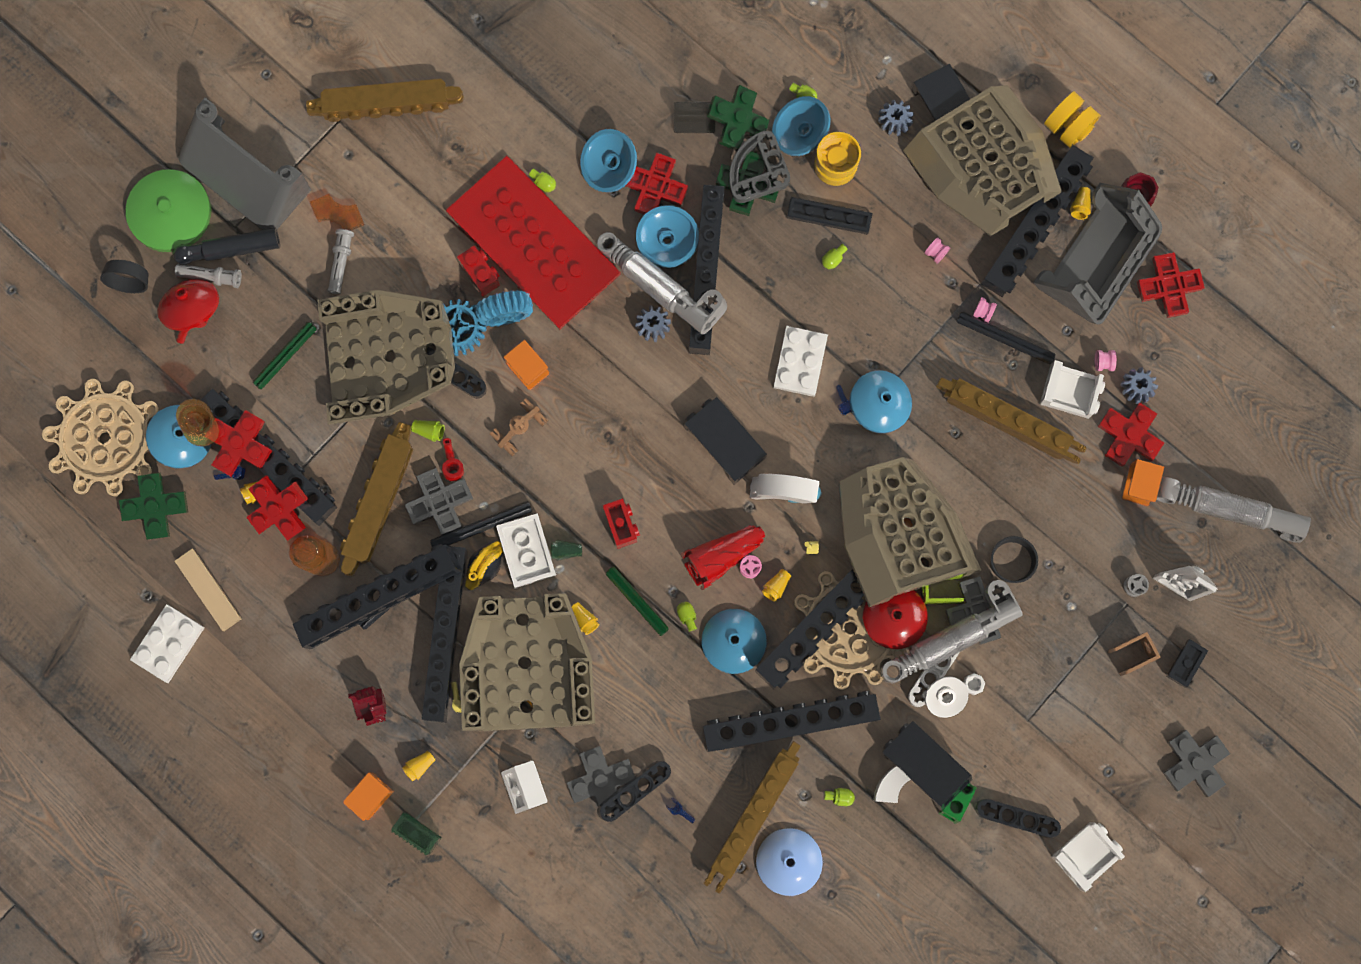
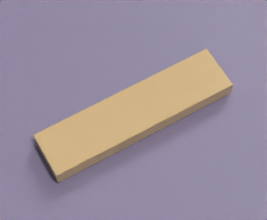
(208, 590)

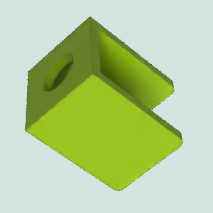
(925, 596)

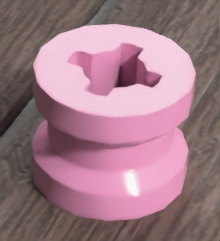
(937, 250)
(984, 309)
(1105, 360)
(750, 563)

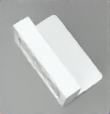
(524, 787)

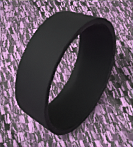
(123, 284)
(1028, 546)

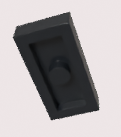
(1187, 663)

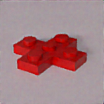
(657, 185)
(1170, 285)
(1131, 434)
(240, 444)
(277, 508)

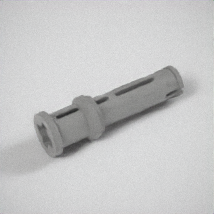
(341, 251)
(217, 275)

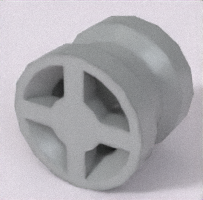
(1140, 585)

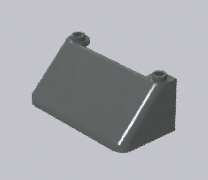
(238, 176)
(1104, 253)

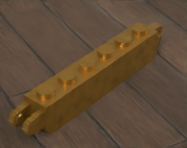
(384, 99)
(1010, 419)
(377, 500)
(754, 815)

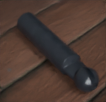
(228, 246)

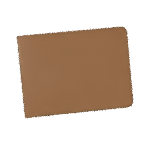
(1145, 641)

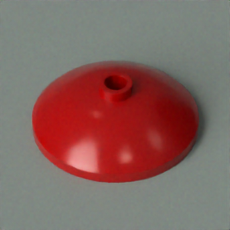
(188, 304)
(893, 632)

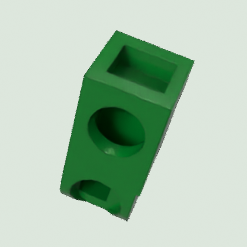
(958, 806)

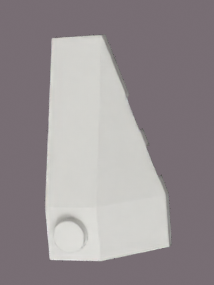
(1187, 582)

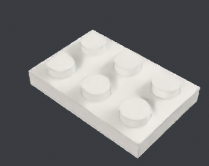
(800, 361)
(526, 550)
(167, 643)

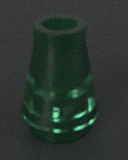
(563, 550)

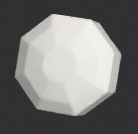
(974, 684)

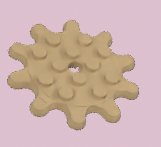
(81, 431)
(844, 651)

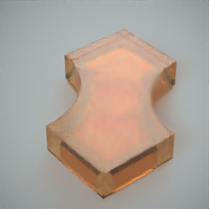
(328, 210)

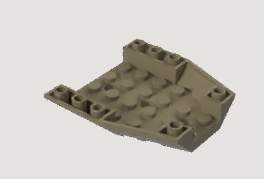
(962, 178)
(368, 329)
(887, 551)
(558, 675)

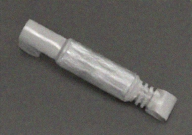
(664, 288)
(1235, 508)
(961, 634)

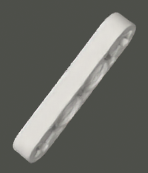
(939, 672)

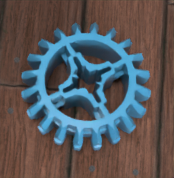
(504, 308)
(465, 327)

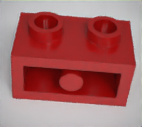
(478, 271)
(619, 521)

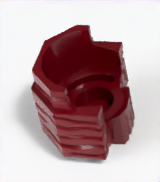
(1145, 184)
(369, 705)

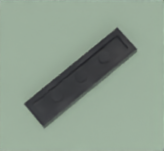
(829, 215)

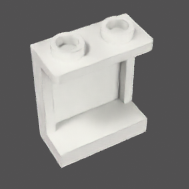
(1072, 390)
(1088, 855)

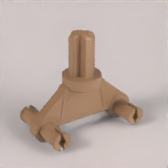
(518, 426)

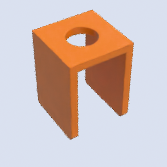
(526, 365)
(1142, 482)
(368, 796)

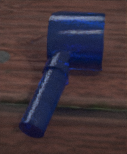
(845, 406)
(238, 474)
(678, 810)

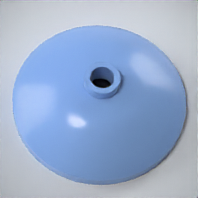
(773, 856)

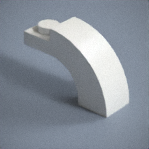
(784, 487)
(890, 785)

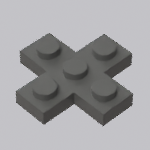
(439, 501)
(975, 602)
(1196, 763)
(600, 778)

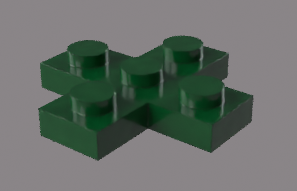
(737, 117)
(752, 167)
(153, 506)

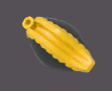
(484, 565)

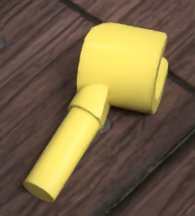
(812, 547)
(456, 704)

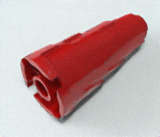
(714, 558)

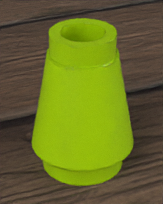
(429, 429)

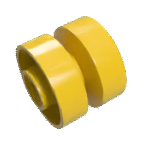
(1077, 124)
(837, 158)

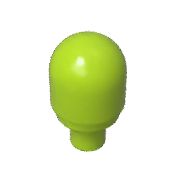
(803, 91)
(543, 180)
(833, 257)
(687, 615)
(840, 796)

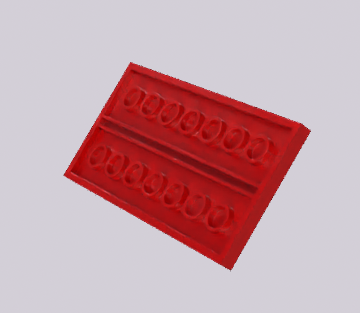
(533, 242)

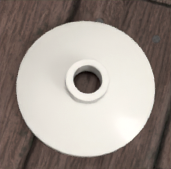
(949, 704)

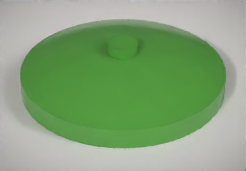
(168, 210)

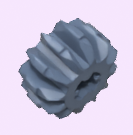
(901, 113)
(647, 318)
(1131, 382)

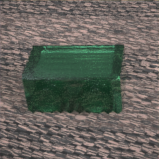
(416, 834)

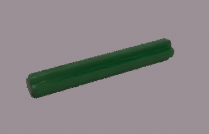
(284, 355)
(637, 601)

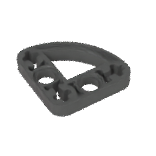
(772, 170)

